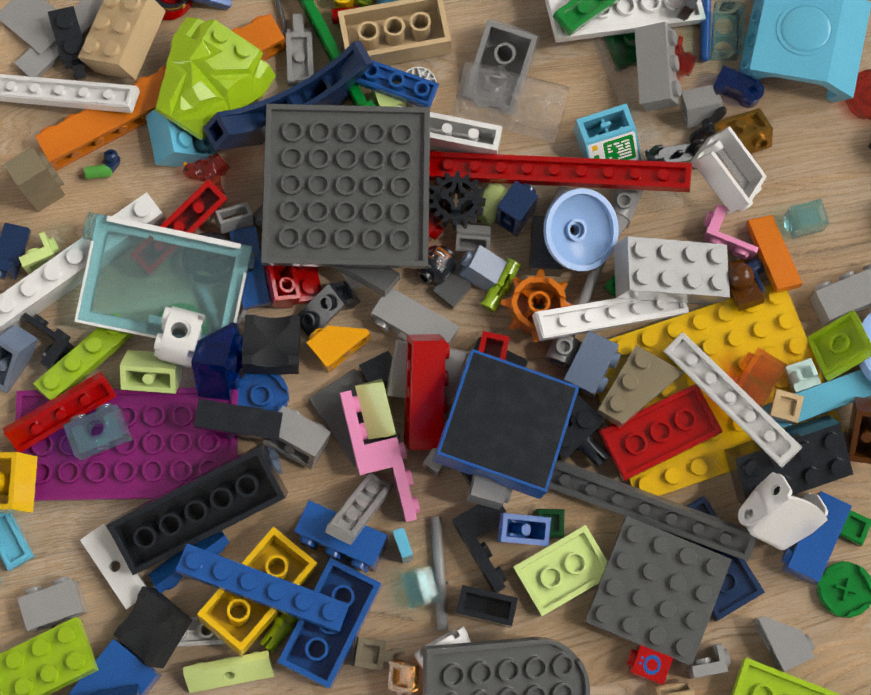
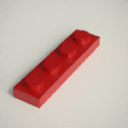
(58, 411)

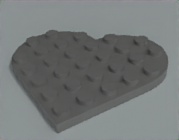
(504, 668)

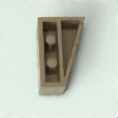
(36, 178)

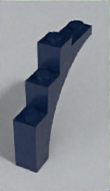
(326, 87)

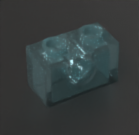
(114, 431)

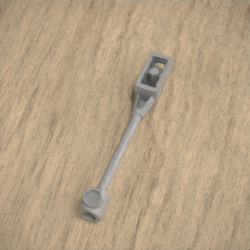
(564, 349)

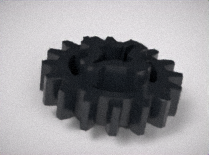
(469, 199)

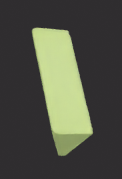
(375, 409)

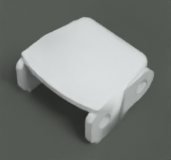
(781, 518)

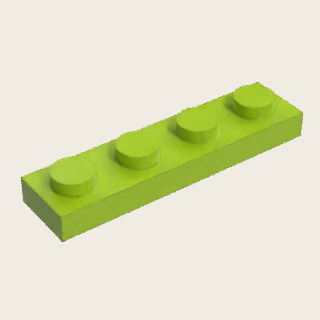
(80, 361)

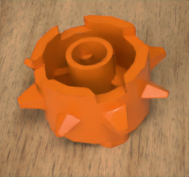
(530, 291)

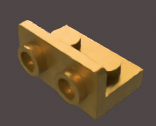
(751, 129)

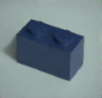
(516, 208)

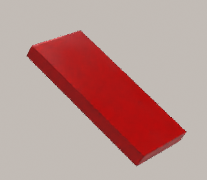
(660, 432)

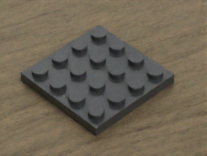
(658, 590)

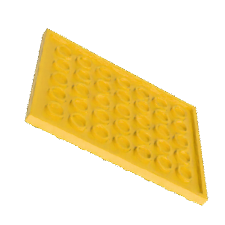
(726, 338)

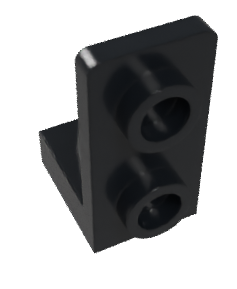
(326, 305)
(59, 349)

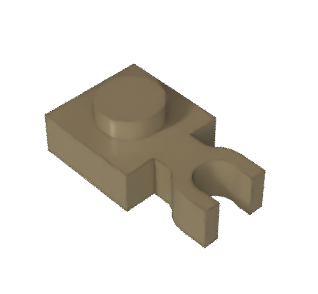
(372, 653)

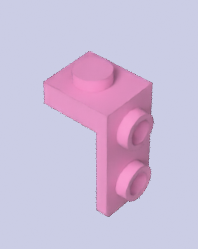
(712, 235)

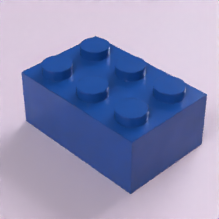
(363, 553)

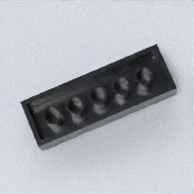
(197, 509)

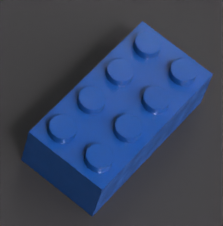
(319, 651)

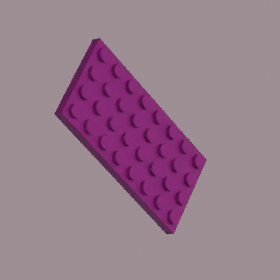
(159, 458)

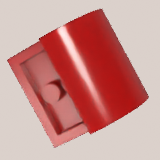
(292, 285)

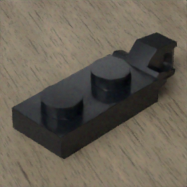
(68, 39)

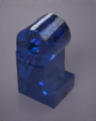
(738, 87)

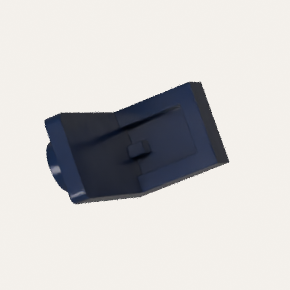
(12, 246)

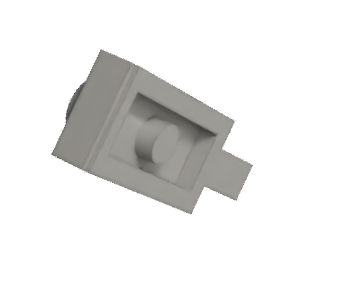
(299, 52)

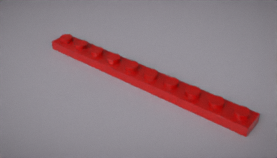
(563, 171)

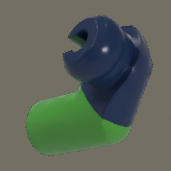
(106, 168)

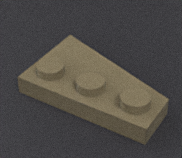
(636, 385)

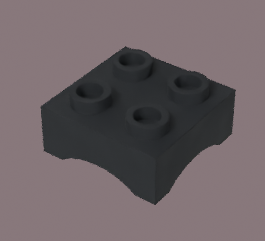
(271, 345)
(153, 627)

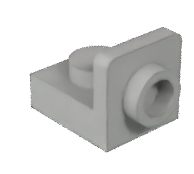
(705, 667)

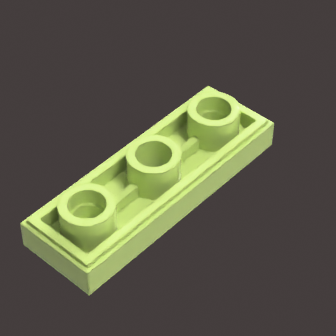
(228, 671)

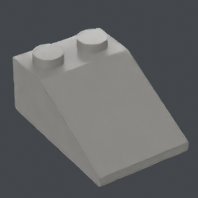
(507, 47)

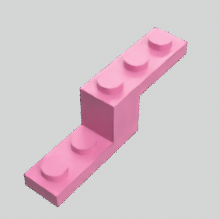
(379, 456)

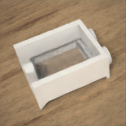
(729, 170)

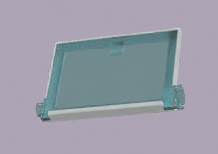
(146, 267)

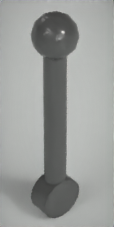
(282, 18)

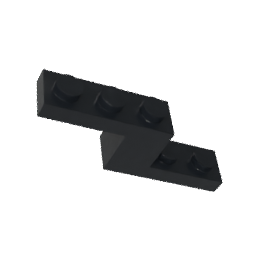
(473, 526)

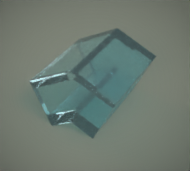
(420, 587)

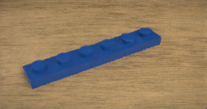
(262, 588)

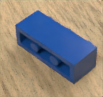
(810, 555)

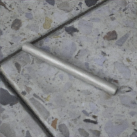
(439, 572)

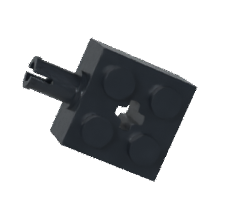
(578, 436)

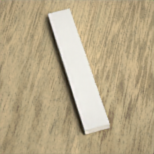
(68, 93)
(602, 316)
(733, 400)

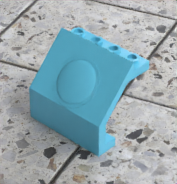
(807, 42)

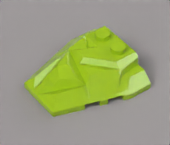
(208, 74)

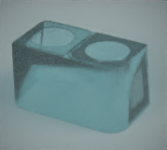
(736, 13)

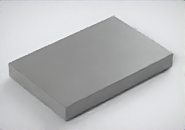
(397, 374)

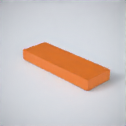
(773, 254)

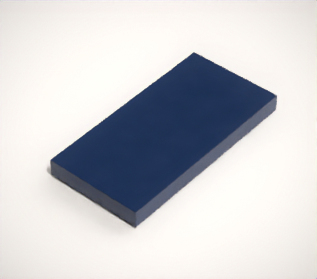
(739, 583)

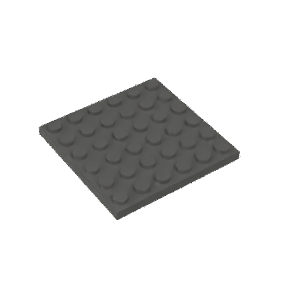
(346, 186)

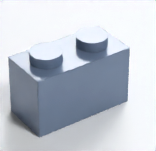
(592, 364)

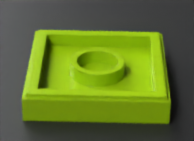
(840, 345)

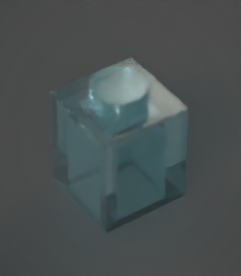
(806, 219)

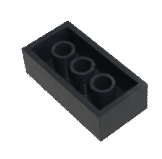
(819, 462)

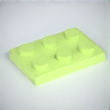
(562, 570)

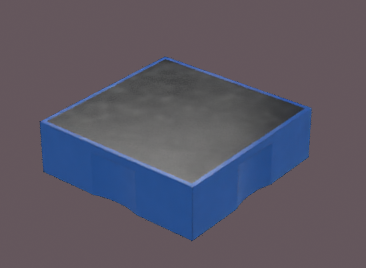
(506, 424)

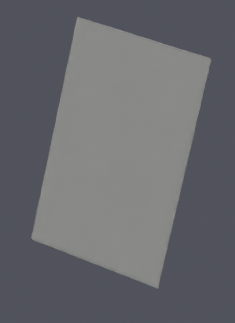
(30, 22)

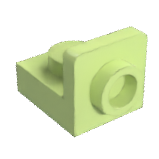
(38, 256)

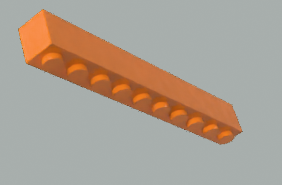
(93, 129)

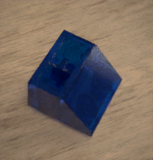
(218, 363)

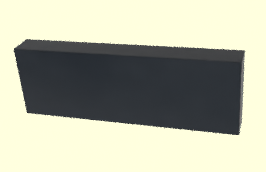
(238, 420)

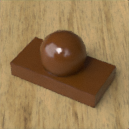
(742, 286)

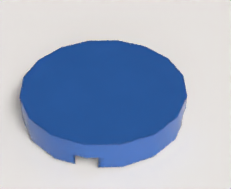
(263, 391)

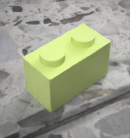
(147, 373)

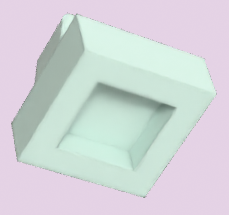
(802, 376)

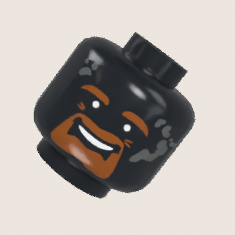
(440, 265)

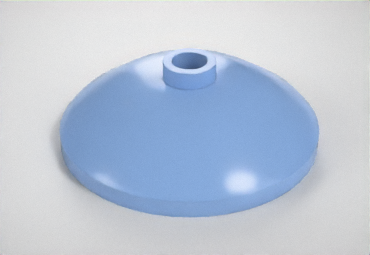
(593, 225)

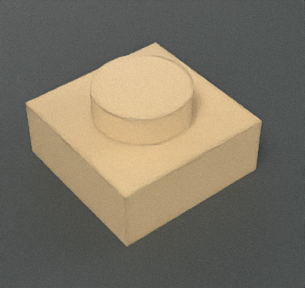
(786, 406)

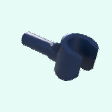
(758, 268)

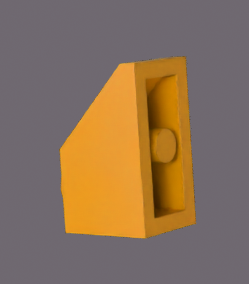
(336, 344)

